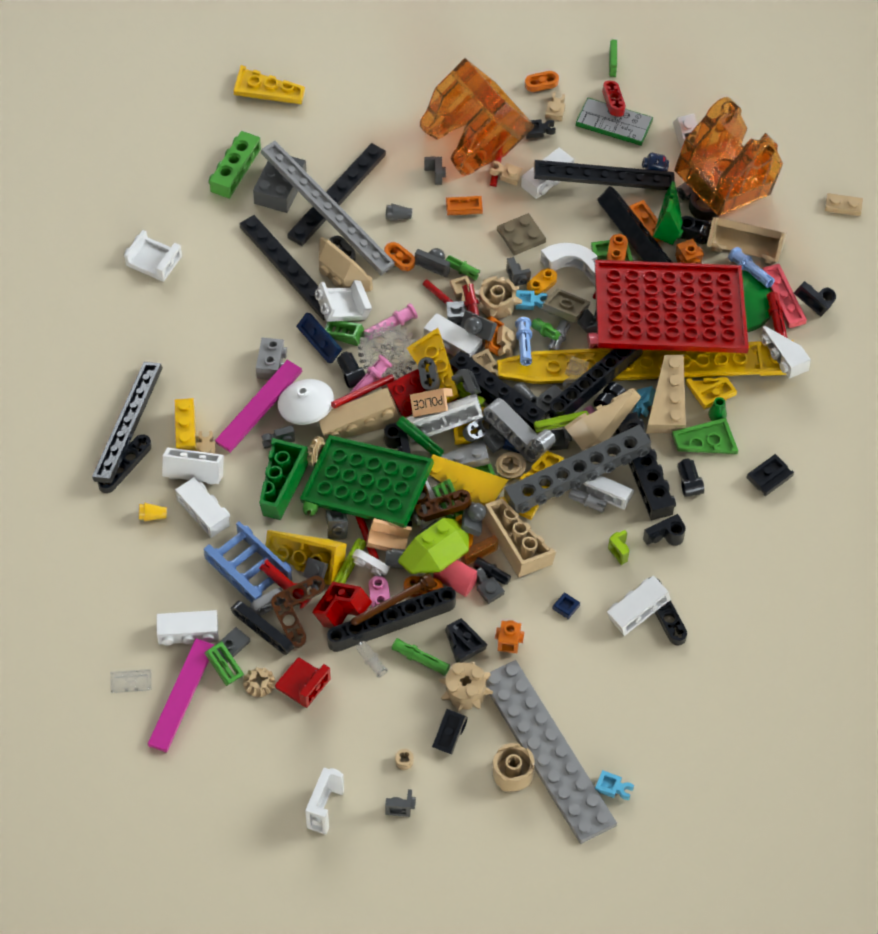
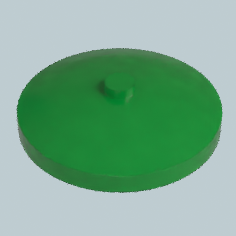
(755, 302)

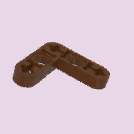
(432, 505)
(290, 602)

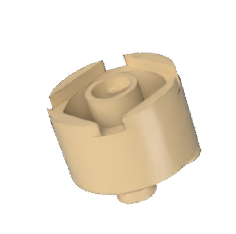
(513, 767)

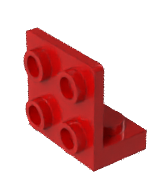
(402, 389)
(303, 681)

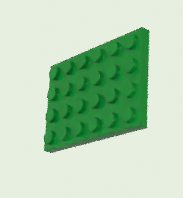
(367, 480)

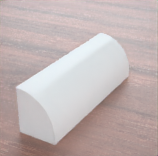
(458, 413)
(607, 490)

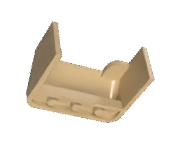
(750, 238)

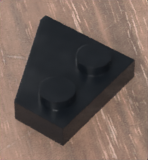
(464, 640)

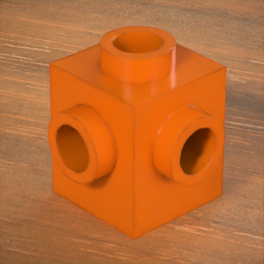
(689, 252)
(509, 636)

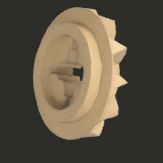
(315, 450)
(503, 462)
(253, 688)

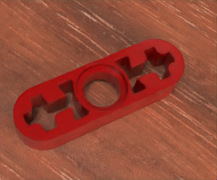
(615, 106)

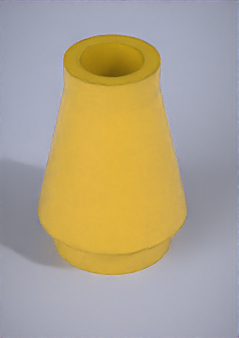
(151, 512)

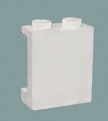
(152, 256)
(343, 303)
(316, 816)

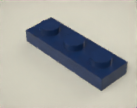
(319, 337)

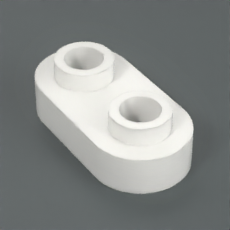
(364, 559)

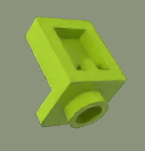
(618, 547)

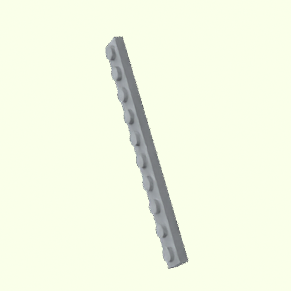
(328, 207)

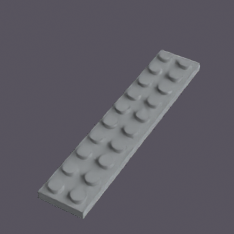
(552, 755)

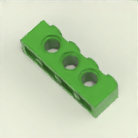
(235, 164)

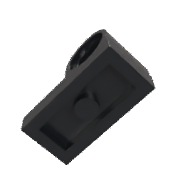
(818, 302)
(398, 441)
(665, 529)
(449, 731)

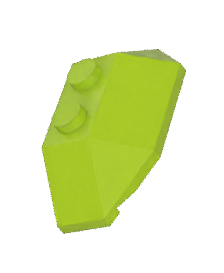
(435, 547)

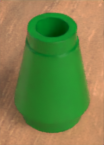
(718, 409)

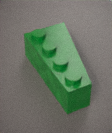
(282, 477)

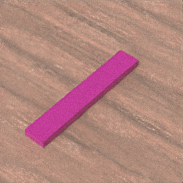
(258, 406)
(180, 696)

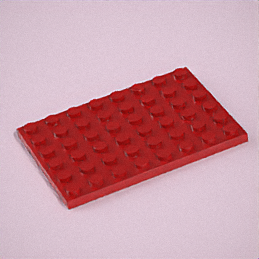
(670, 306)

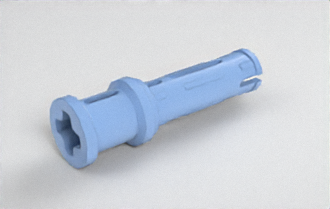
(746, 262)
(524, 335)

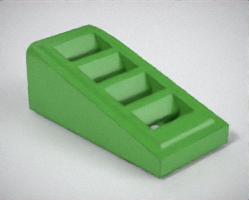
(353, 338)

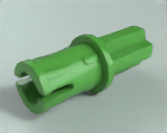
(463, 267)
(545, 329)

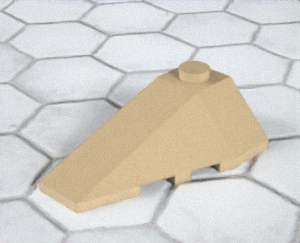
(601, 424)

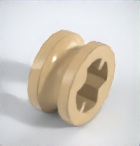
(402, 765)

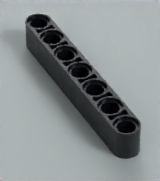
(631, 227)
(593, 381)
(397, 611)

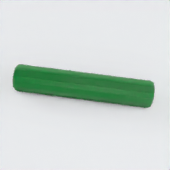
(419, 436)

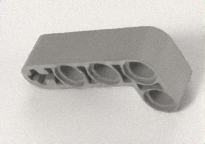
(517, 431)

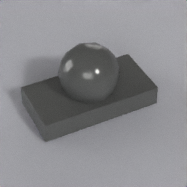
(433, 261)
(478, 325)
(472, 519)

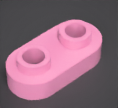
(378, 592)

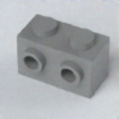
(270, 357)

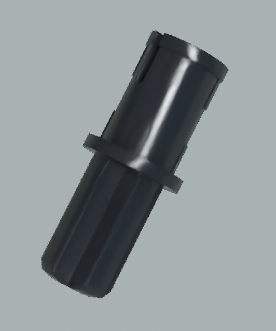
(492, 571)

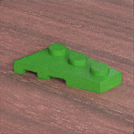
(706, 438)

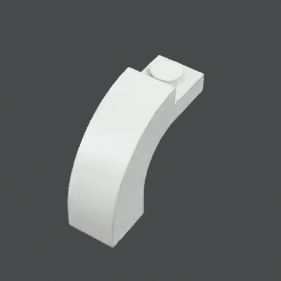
(570, 255)

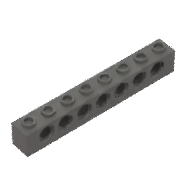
(581, 461)

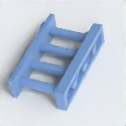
(228, 568)

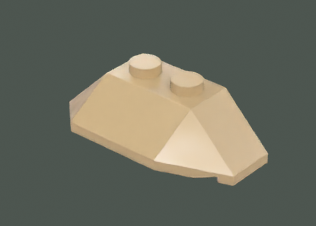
(340, 267)

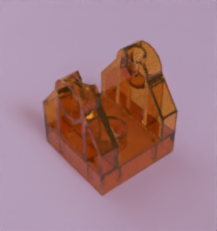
(489, 114)
(717, 147)

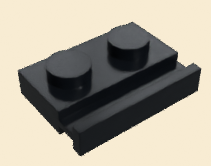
(770, 475)

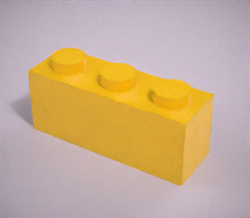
(185, 424)

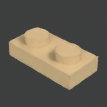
(843, 204)

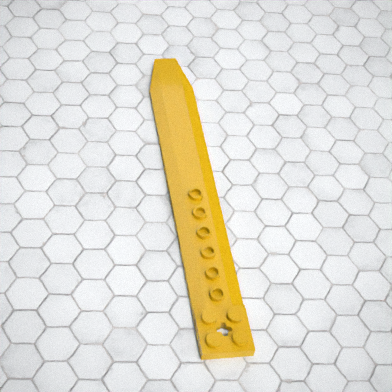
(550, 366)

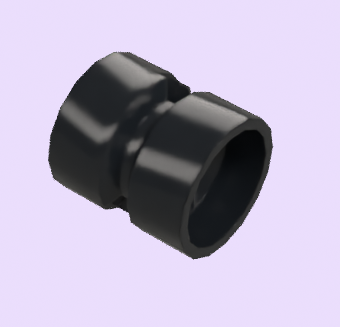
(611, 390)

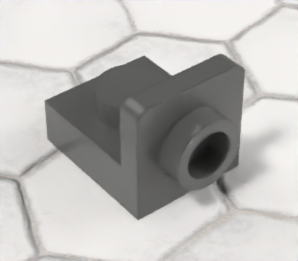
(516, 275)
(470, 383)
(562, 439)
(337, 524)
(399, 807)

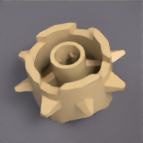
(497, 297)
(466, 686)

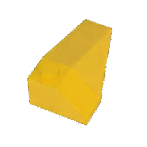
(297, 548)

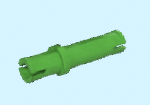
(413, 653)

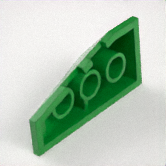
(670, 219)

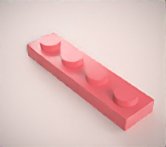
(792, 311)

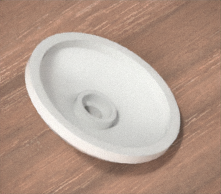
(305, 401)

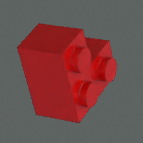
(339, 602)

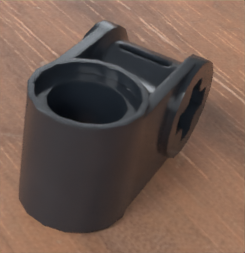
(694, 229)

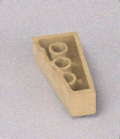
(669, 399)
(361, 416)
(516, 539)

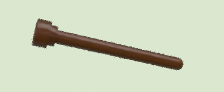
(425, 583)

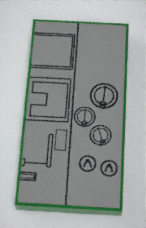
(630, 127)

